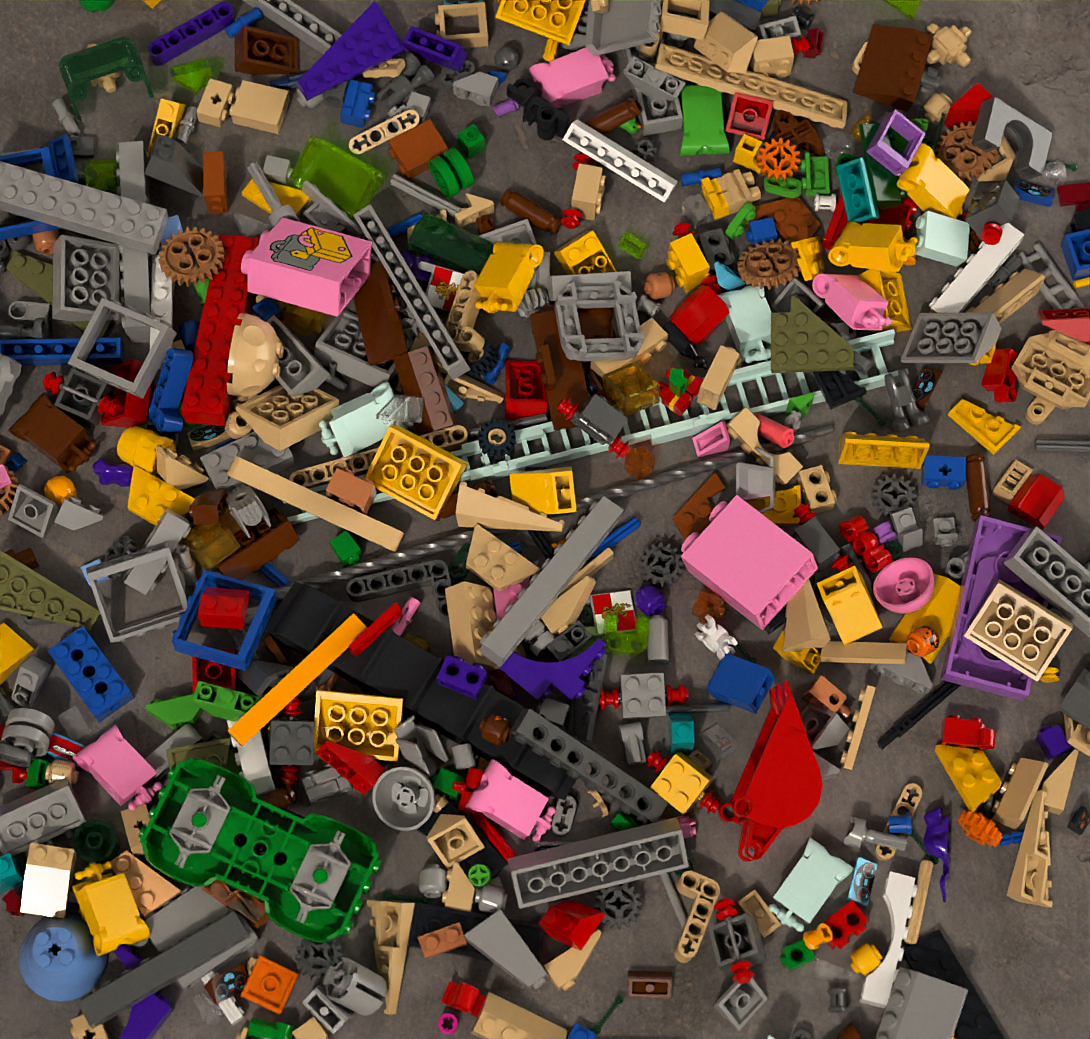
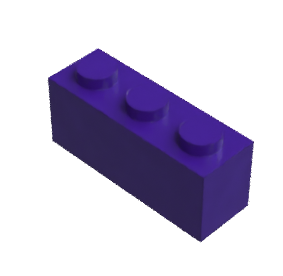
(435, 48)

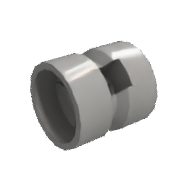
(538, 639)

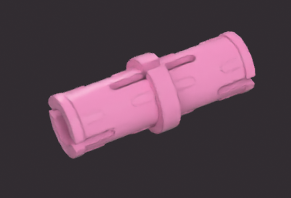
(407, 614)

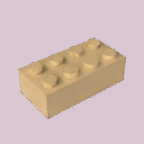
(470, 618)

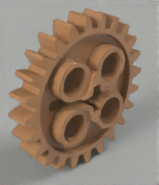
(963, 152)
(207, 249)
(759, 271)

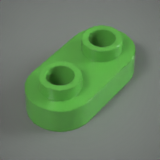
(790, 188)
(737, 225)

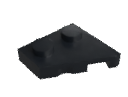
(837, 387)

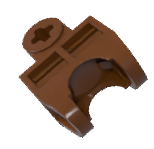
(799, 133)

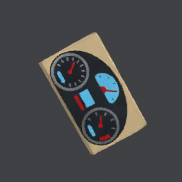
(207, 437)

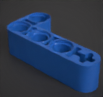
(169, 391)

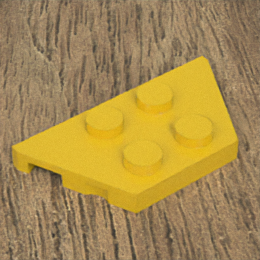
(810, 257)
(152, 496)
(969, 773)

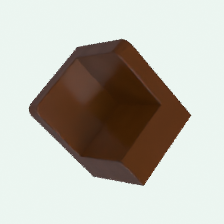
(25, 557)

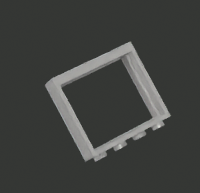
(151, 363)
(126, 562)

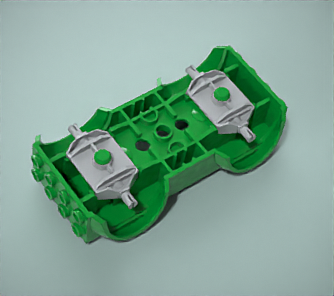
(194, 843)

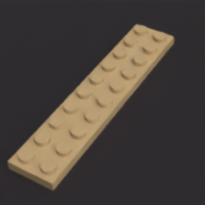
(785, 95)

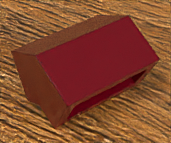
(815, 40)
(13, 903)

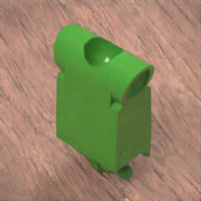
(702, 121)

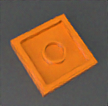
(269, 984)

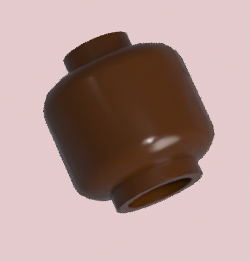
(495, 729)

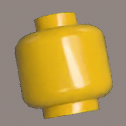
(866, 959)

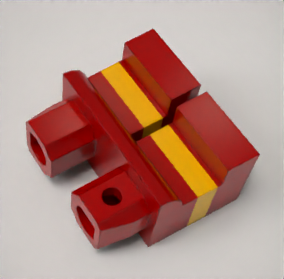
(680, 404)

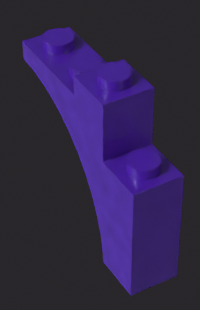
(565, 675)
(148, 1014)

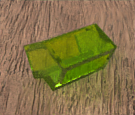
(643, 247)

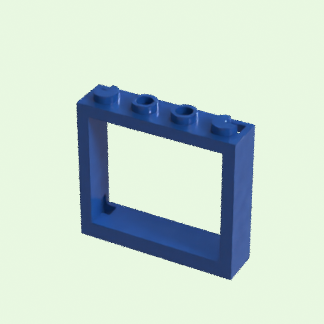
(25, 159)
(187, 619)

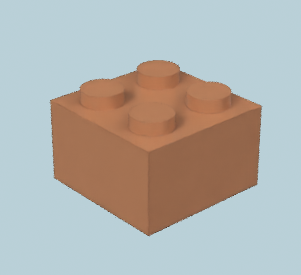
(351, 490)

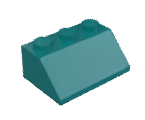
(857, 191)

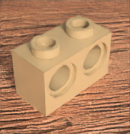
(811, 490)

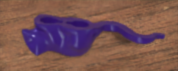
(114, 474)
(938, 841)

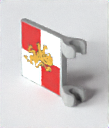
(441, 285)
(612, 602)

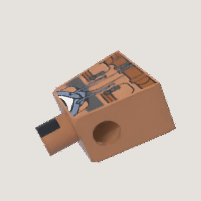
(821, 692)

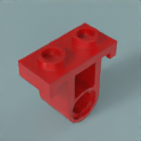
(463, 998)

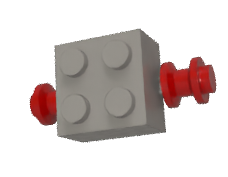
(643, 696)

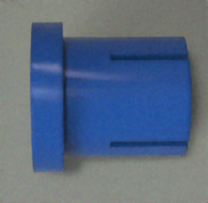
(900, 823)

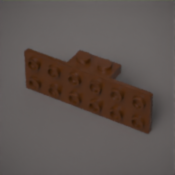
(380, 317)
(559, 375)

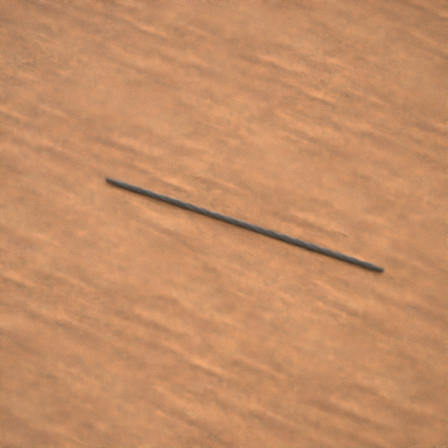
(581, 503)

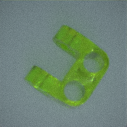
(624, 639)

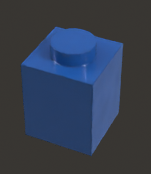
(761, 231)

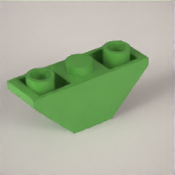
(222, 701)
(175, 711)

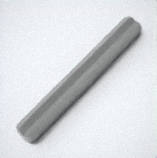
(424, 195)

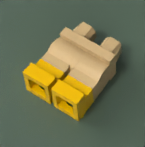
(729, 192)

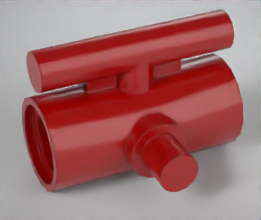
(467, 788)

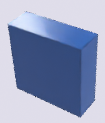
(266, 309)

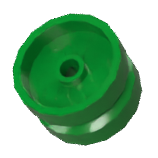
(451, 172)

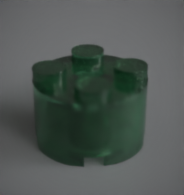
(96, 831)

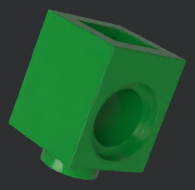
(471, 141)
(346, 549)
(443, 782)
(806, 953)

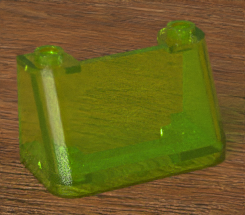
(337, 175)

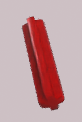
(494, 836)

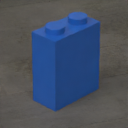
(740, 683)

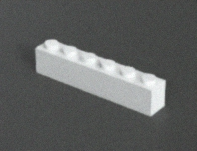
(620, 160)
(977, 273)

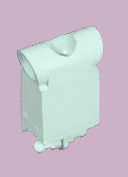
(749, 322)
(355, 422)
(809, 885)

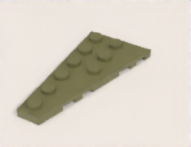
(39, 278)
(36, 596)

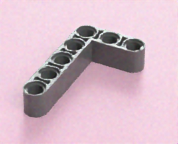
(408, 583)

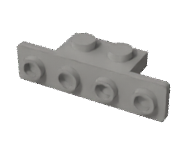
(326, 215)

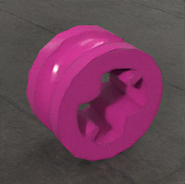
(441, 1023)

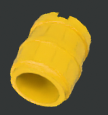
(139, 447)

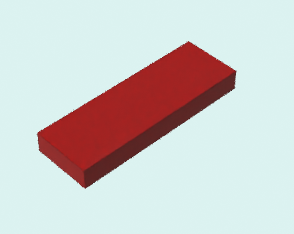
(375, 629)

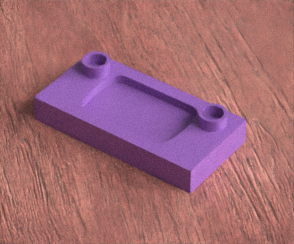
(965, 660)

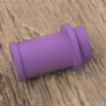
(505, 107)

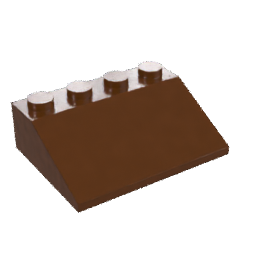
(893, 65)

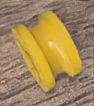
(1050, 675)

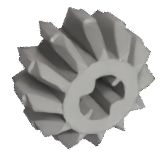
(533, 302)

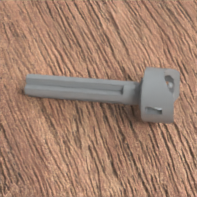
(271, 198)

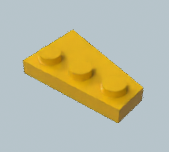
(986, 429)
(784, 507)

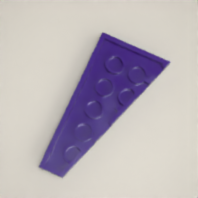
(359, 49)

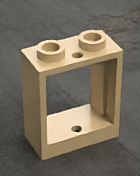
(684, 25)
(465, 40)
(718, 377)

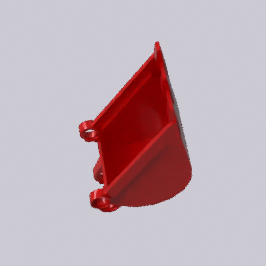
(779, 780)

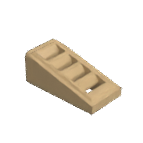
(1005, 492)

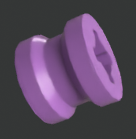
(884, 533)

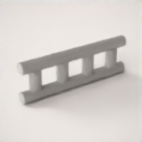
(1051, 268)

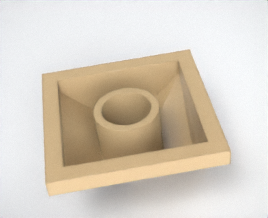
(1002, 165)
(453, 839)

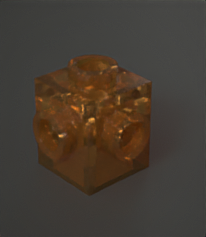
(639, 468)
(710, 605)

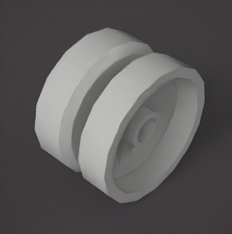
(28, 731)

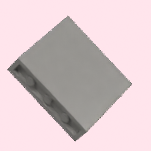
(623, 26)
(185, 917)

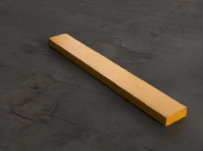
(296, 680)

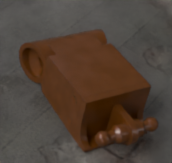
(593, 322)
(54, 434)

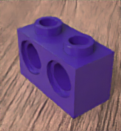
(459, 681)

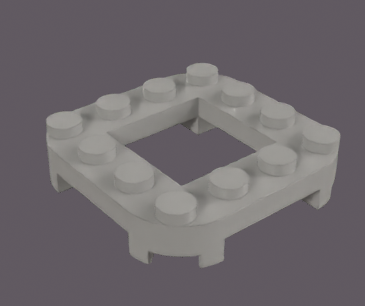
(626, 315)

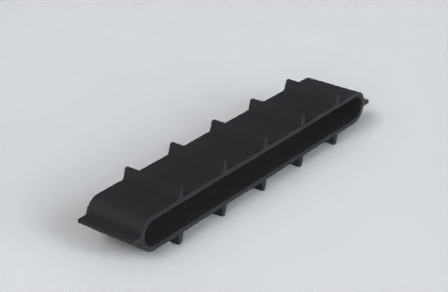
(406, 671)

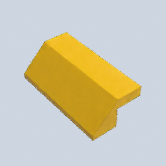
(936, 614)

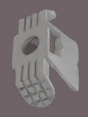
(756, 480)
(248, 506)
(416, 754)

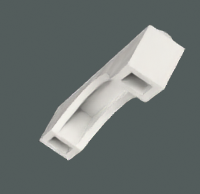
(161, 299)
(897, 896)

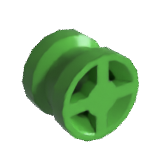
(476, 875)

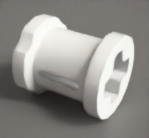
(824, 202)

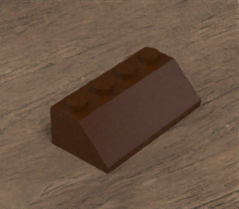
(422, 378)
(261, 547)

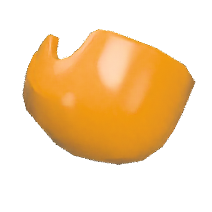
(58, 488)

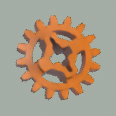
(787, 160)
(979, 828)

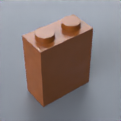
(416, 148)
(215, 182)

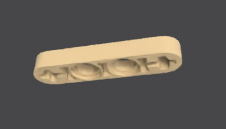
(385, 133)
(904, 796)

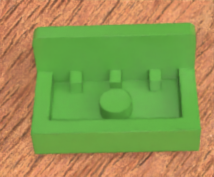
(815, 175)

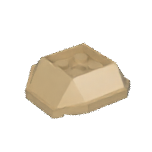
(1055, 369)

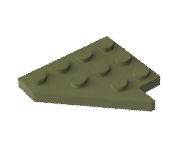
(806, 343)

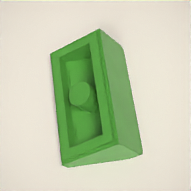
(800, 404)

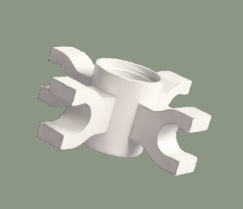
(716, 638)

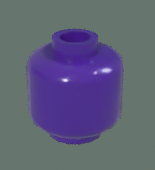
(650, 600)

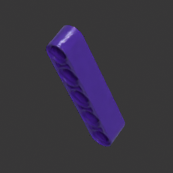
(195, 25)

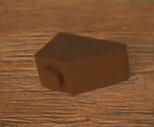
(209, 507)

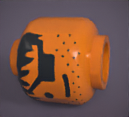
(923, 641)

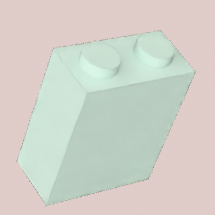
(942, 238)

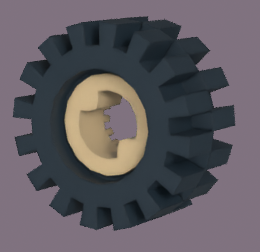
(488, 356)
(490, 446)

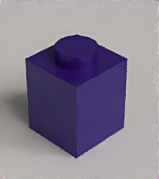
(1052, 741)

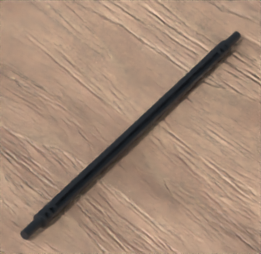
(923, 709)

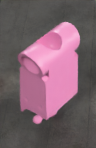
(572, 77)
(852, 300)
(118, 768)
(511, 803)

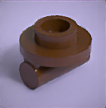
(484, 224)

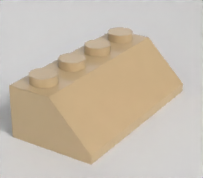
(1011, 296)
(508, 1021)

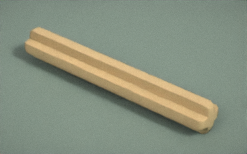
(919, 901)

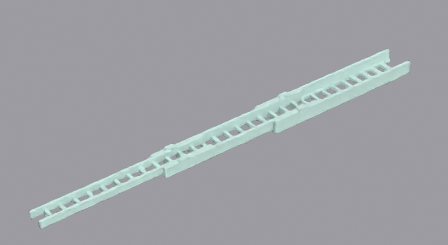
(656, 435)

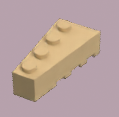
(654, 340)

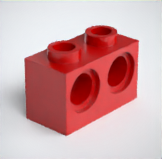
(839, 921)

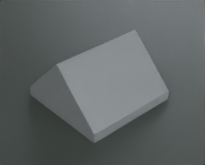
(801, 292)
(32, 511)
(740, 1003)

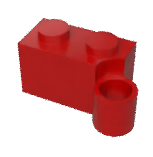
(1000, 377)
(967, 733)

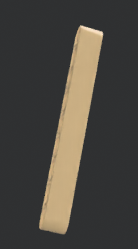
(328, 468)
(315, 503)

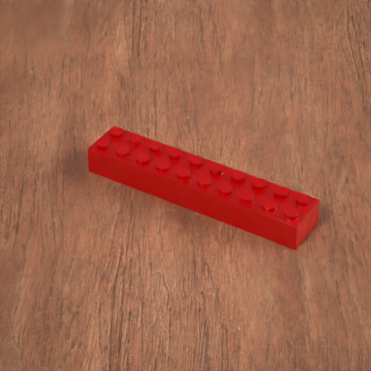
(227, 296)

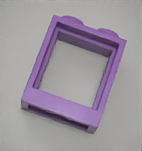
(885, 154)

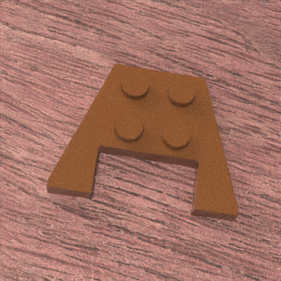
(790, 217)
(697, 510)
(243, 904)

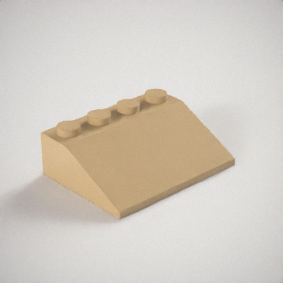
(287, 419)
(1018, 630)

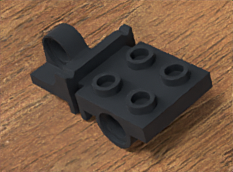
(548, 118)

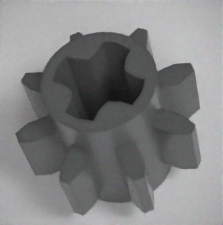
(930, 80)
(645, 145)

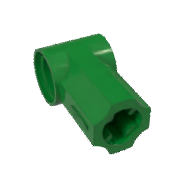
(266, 1030)

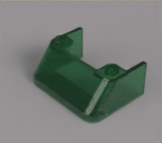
(98, 62)

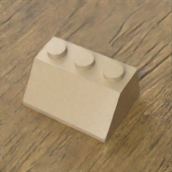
(727, 43)
(1018, 792)

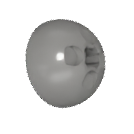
(395, 803)

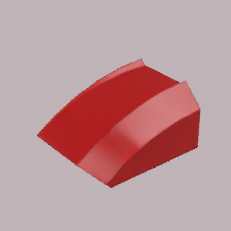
(700, 314)
(1037, 500)

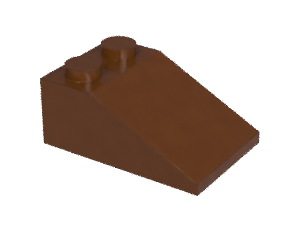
(265, 52)

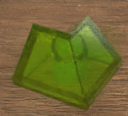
(192, 75)
(102, 175)

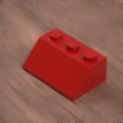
(132, 408)

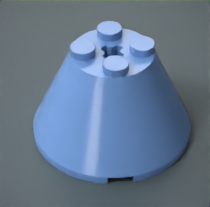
(61, 959)

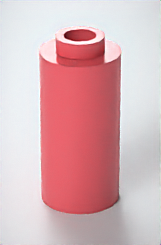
(774, 431)

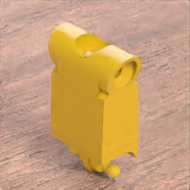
(933, 184)
(872, 247)
(507, 276)
(109, 908)

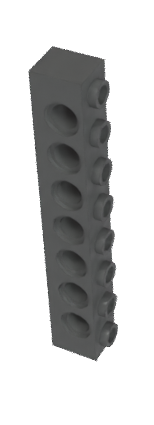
(652, 803)

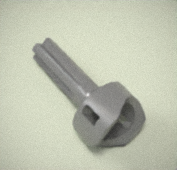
(861, 833)

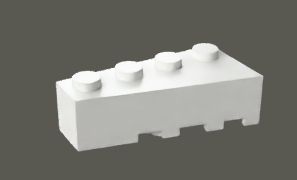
(254, 763)

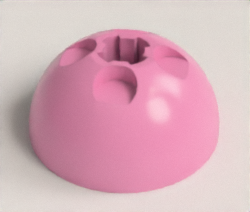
(904, 585)

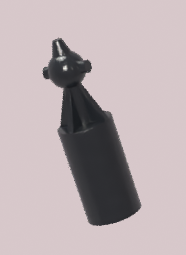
(683, 345)

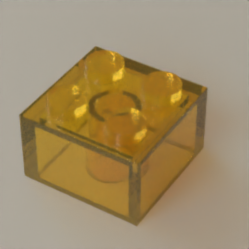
(631, 388)
(210, 544)

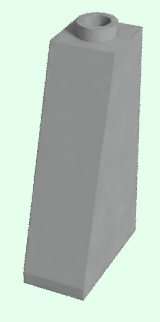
(505, 948)

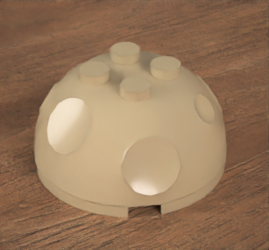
(253, 356)

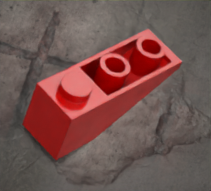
(354, 766)

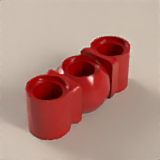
(865, 543)

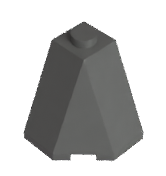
(263, 676)

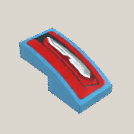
(63, 748)

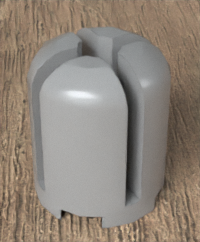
(348, 991)

